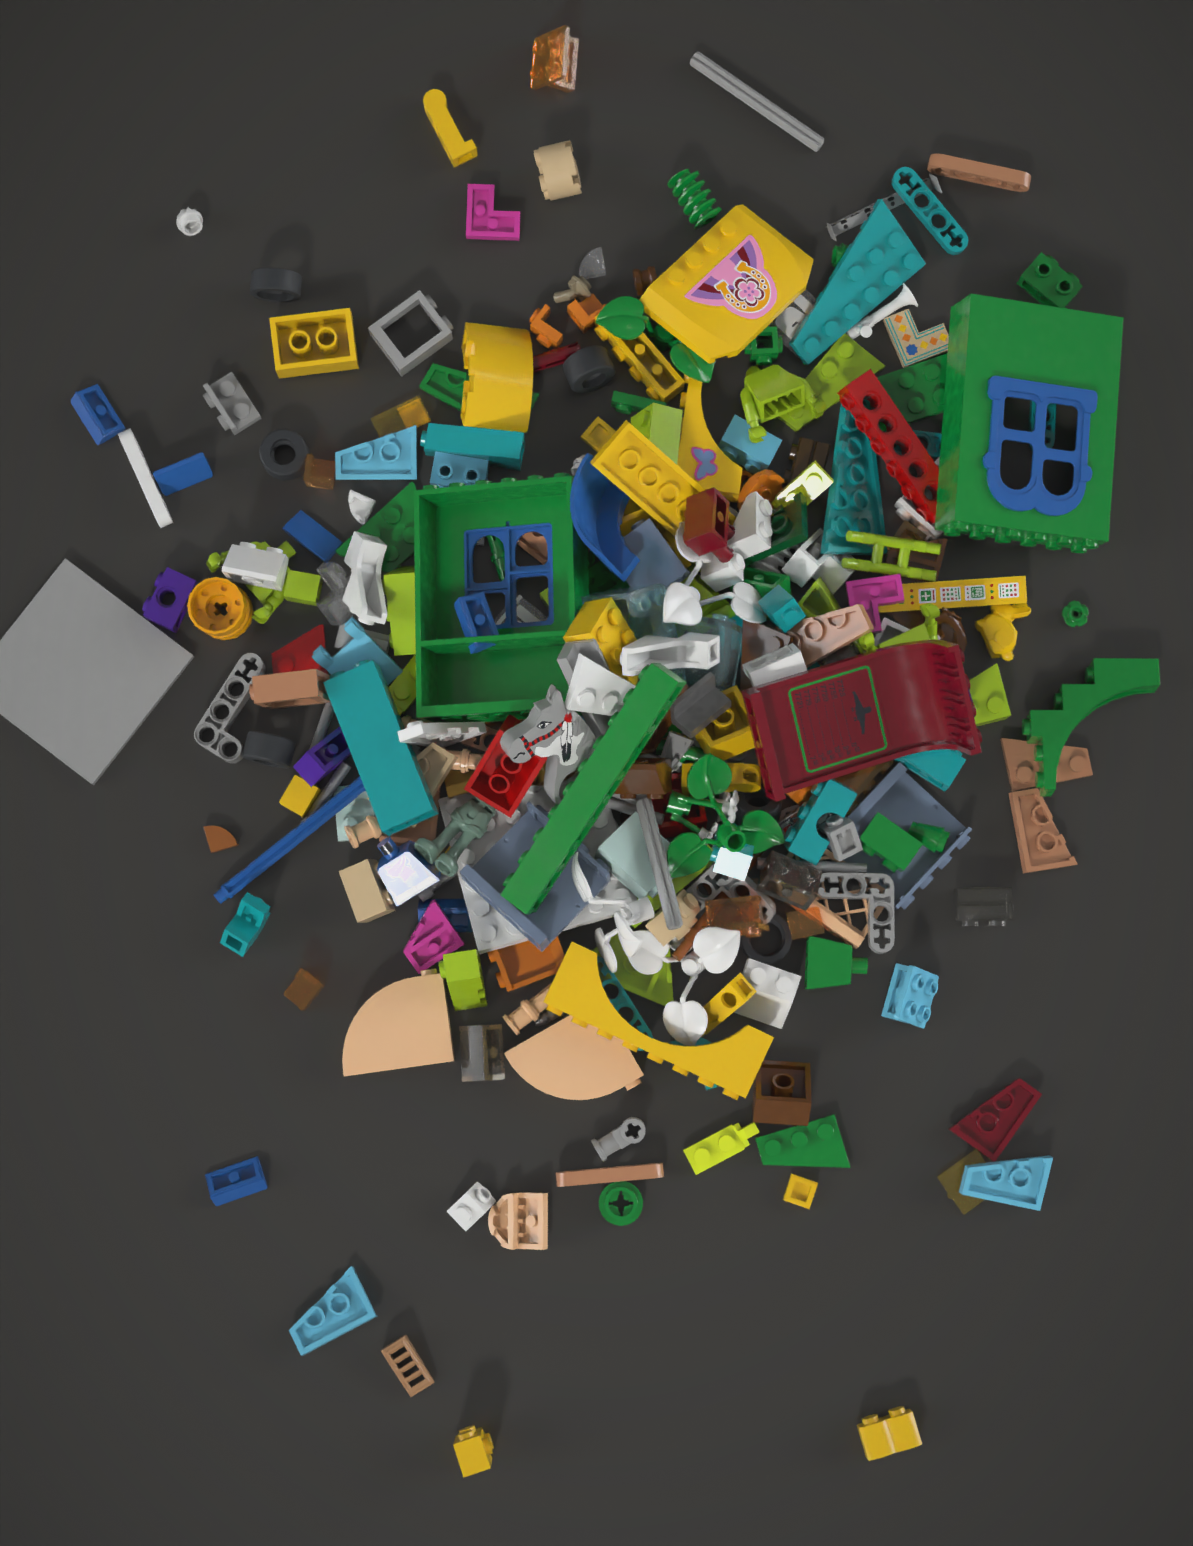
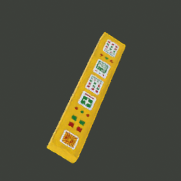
(961, 593)

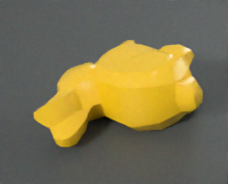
(999, 631)

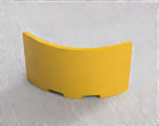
(499, 377)

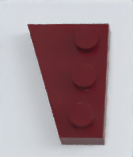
(997, 1119)

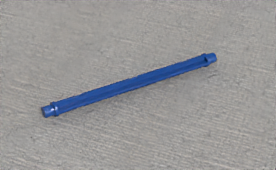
(290, 840)

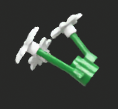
(681, 804)

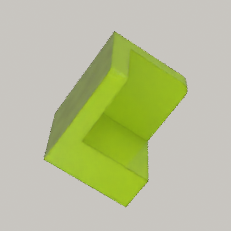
(303, 587)

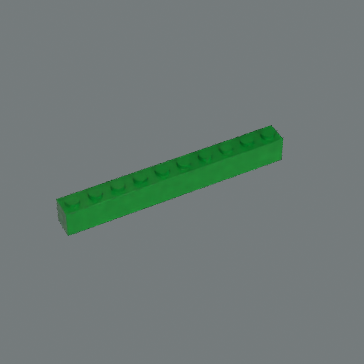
(593, 787)

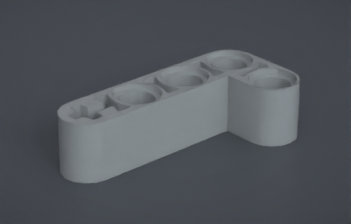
(235, 705)

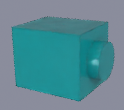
(781, 608)

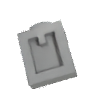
(842, 836)

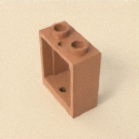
(289, 689)

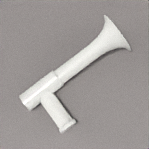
(864, 326)

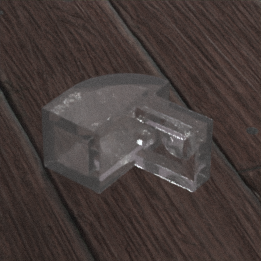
(332, 605)

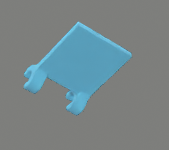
(358, 649)

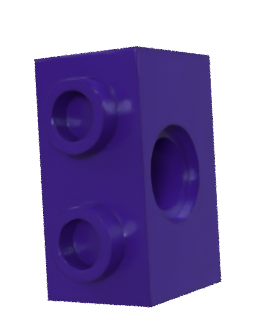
(169, 615)
(323, 757)

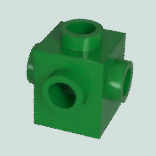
(772, 342)

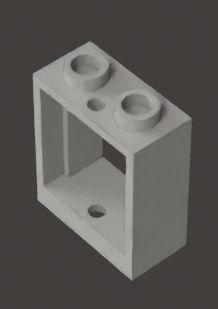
(402, 364)

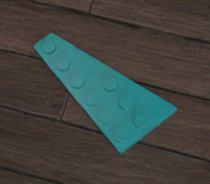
(863, 278)
(855, 494)

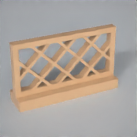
(832, 921)

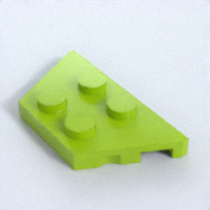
(654, 987)

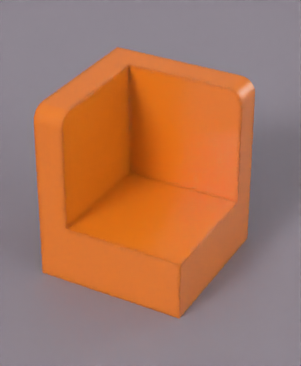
(584, 312)

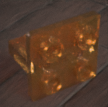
(555, 60)
(737, 914)

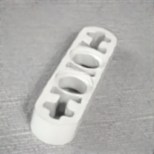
(145, 478)

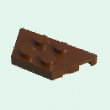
(917, 559)

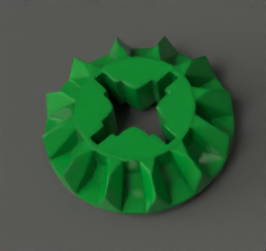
(631, 1211)

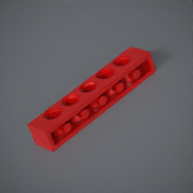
(899, 433)

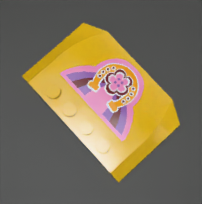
(728, 285)

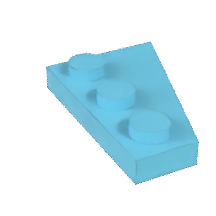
(380, 459)
(1009, 1181)
(335, 1314)

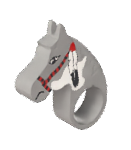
(554, 734)

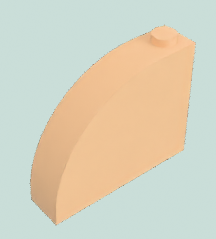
(401, 1027)
(575, 1062)

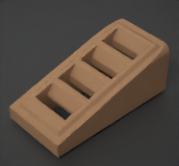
(393, 1362)

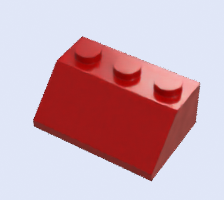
(501, 780)

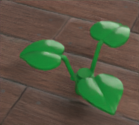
(626, 321)
(688, 852)

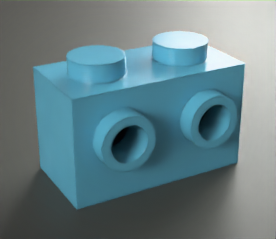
(740, 449)
(457, 469)

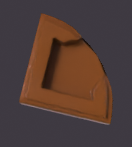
(219, 838)

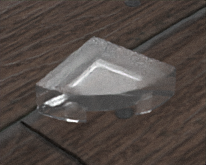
(593, 264)

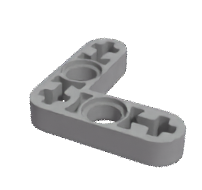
(728, 886)
(874, 900)

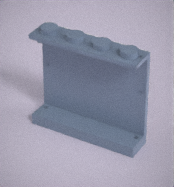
(902, 802)
(562, 901)

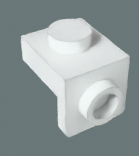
(471, 1206)

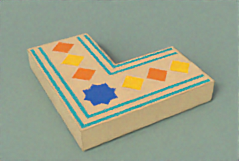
(910, 344)

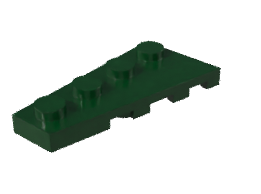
(788, 528)

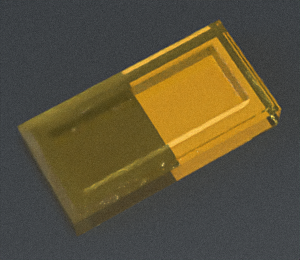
(401, 417)

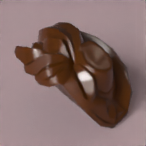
(950, 628)

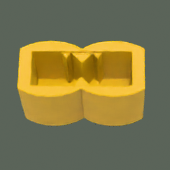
(889, 1433)

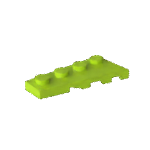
(835, 370)

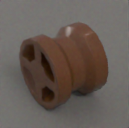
(643, 279)

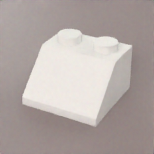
(256, 566)
(773, 995)

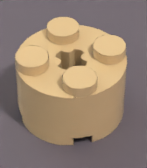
(559, 170)

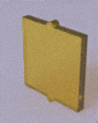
(952, 1179)

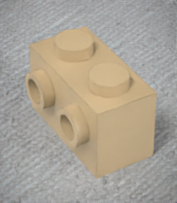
(366, 891)
(688, 909)

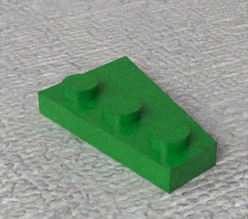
(808, 1145)

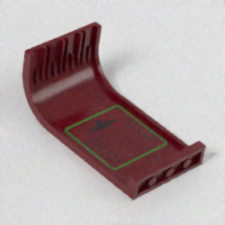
(861, 714)

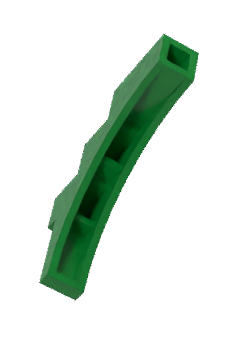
(1107, 681)

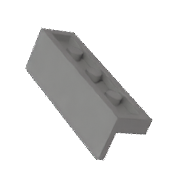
(567, 661)

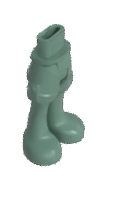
(470, 820)

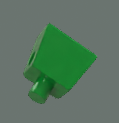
(830, 963)

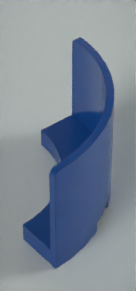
(597, 514)

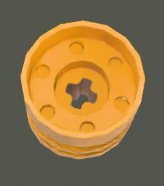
(207, 600)

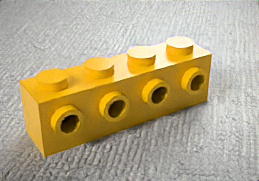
(645, 364)

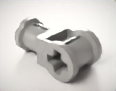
(618, 1138)

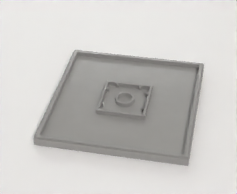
(84, 671)

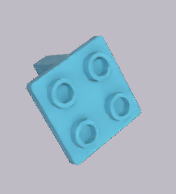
(910, 995)

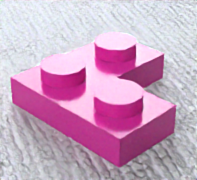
(486, 223)
(875, 593)

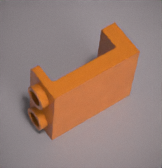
(526, 964)

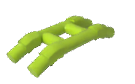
(902, 568)

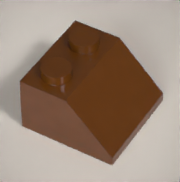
(647, 777)
(782, 1093)

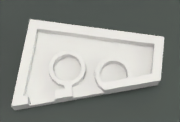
(595, 689)
(440, 733)

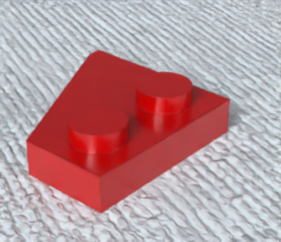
(298, 653)

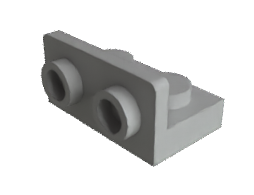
(232, 403)

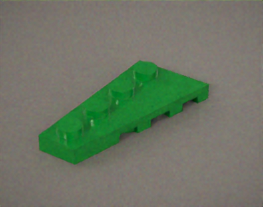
(448, 385)

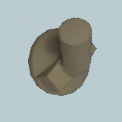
(578, 289)

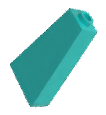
(500, 447)

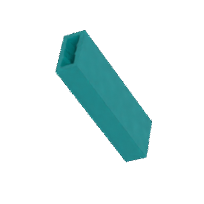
(383, 762)

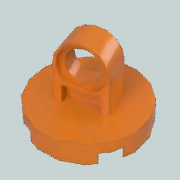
(765, 483)

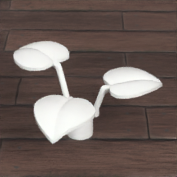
(683, 602)
(631, 914)
(713, 950)

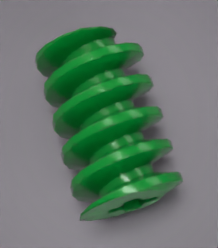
(693, 198)

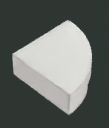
(360, 506)

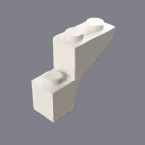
(751, 537)
(364, 589)
(687, 651)

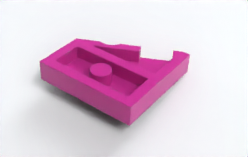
(432, 939)

